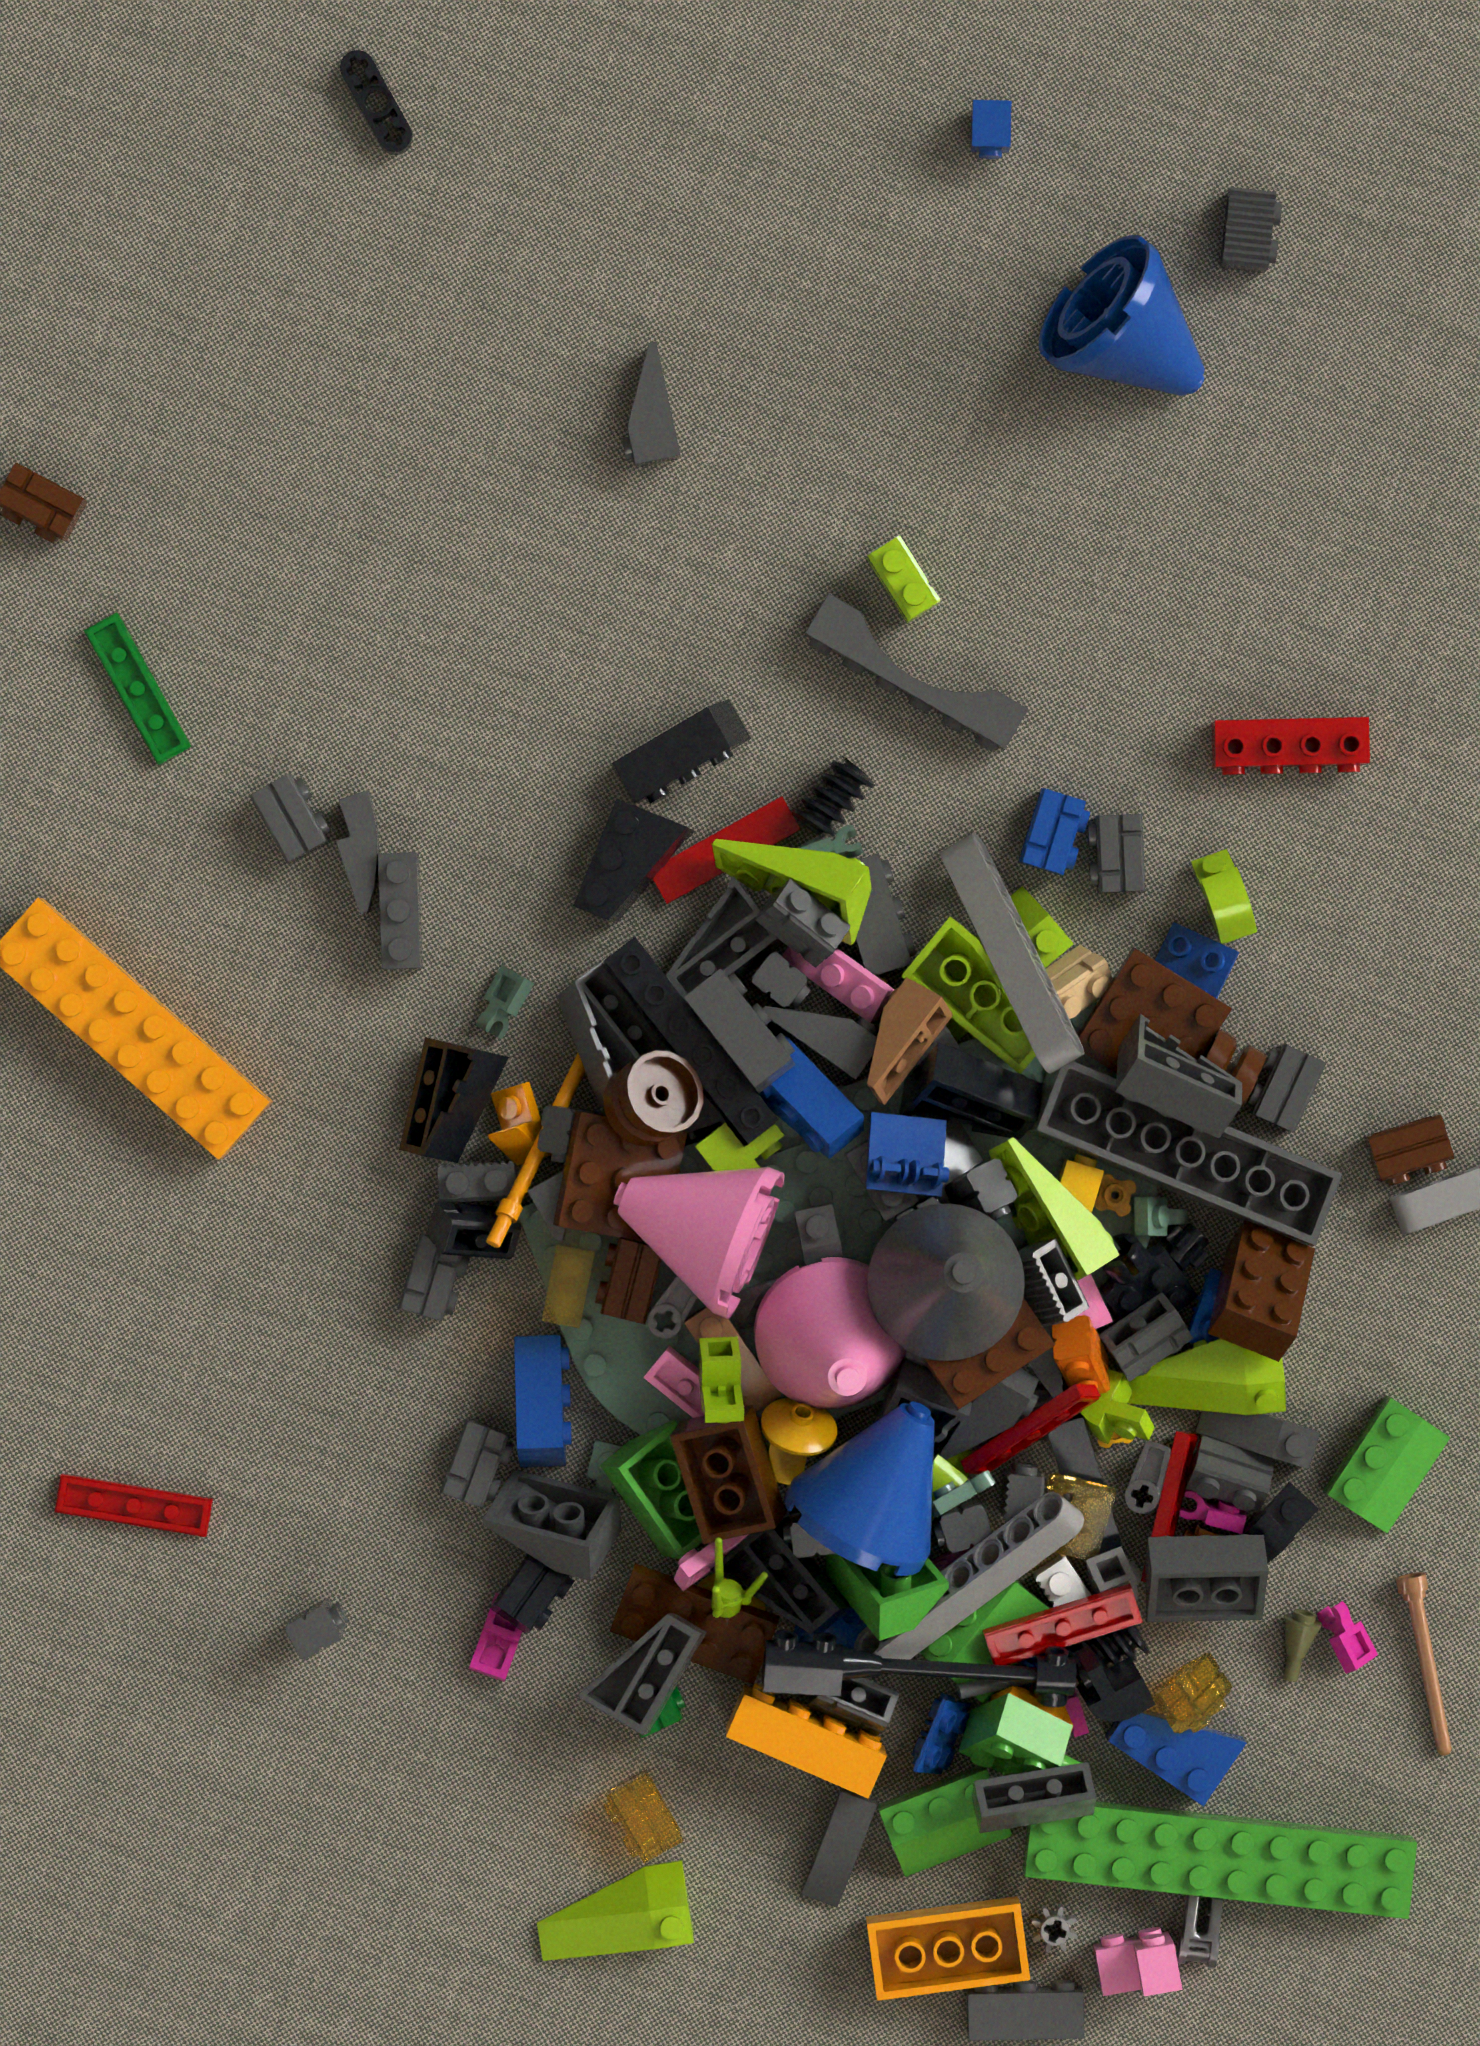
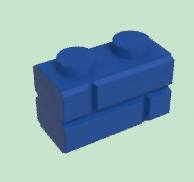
(1053, 832)

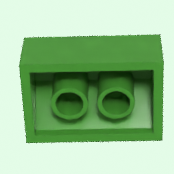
(1386, 1464)
(654, 1490)
(885, 1600)
(966, 1640)
(936, 1822)

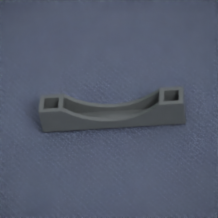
(985, 713)

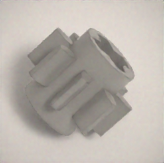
(1059, 1938)

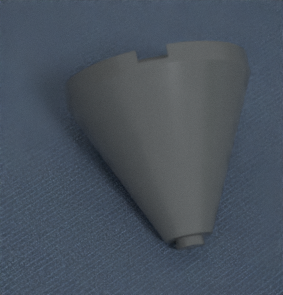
(945, 1282)

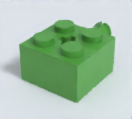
(1015, 1737)

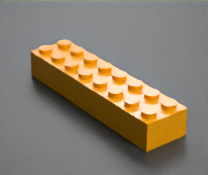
(131, 1028)

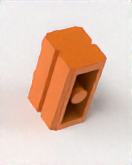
(1081, 1353)

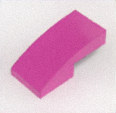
(495, 1646)

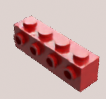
(1290, 743)

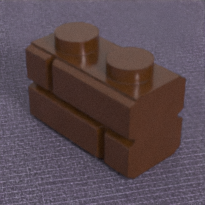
(40, 503)
(1409, 1148)
(630, 1281)

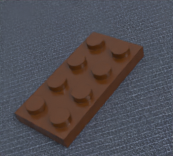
(730, 1645)

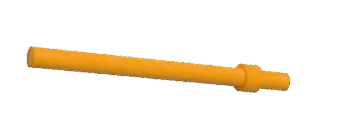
(510, 1207)

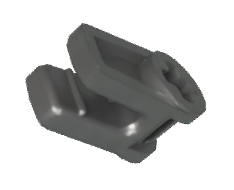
(679, 1301)
(1148, 1472)
(1207, 1939)

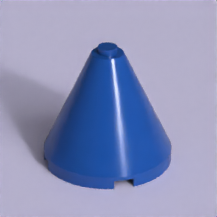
(1123, 323)
(874, 1493)

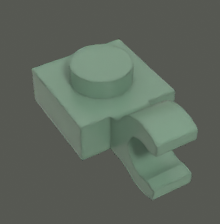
(838, 844)
(505, 996)
(1154, 1216)

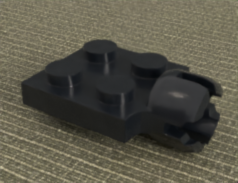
(1141, 1275)

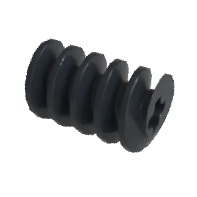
(833, 798)
(1112, 1647)

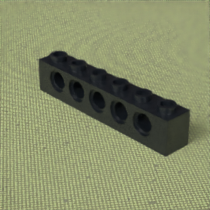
(690, 1039)

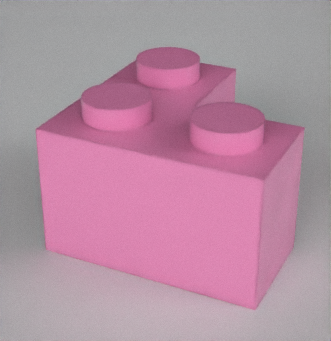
(1137, 1963)

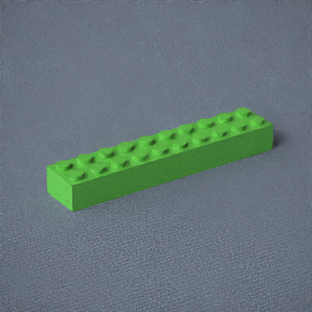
(1227, 1858)

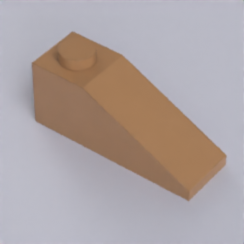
(905, 1032)
(755, 1385)

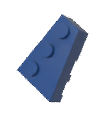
(813, 1106)
(541, 1400)
(1185, 1760)

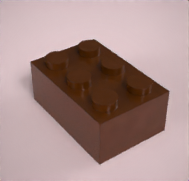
(1261, 1291)
(728, 1476)

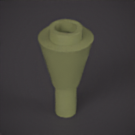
(1299, 1635)

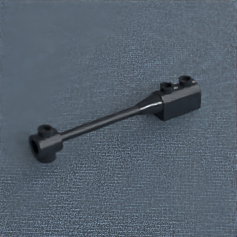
(823, 1664)

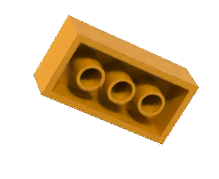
(806, 1741)
(948, 1948)

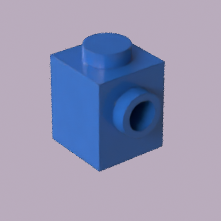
(990, 128)

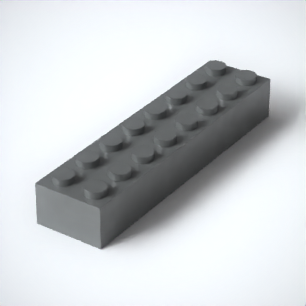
(1224, 1173)

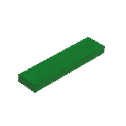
(138, 688)

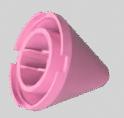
(705, 1226)
(822, 1336)

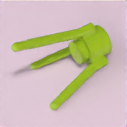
(728, 1594)

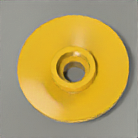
(798, 1427)

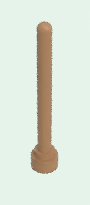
(1413, 1589)

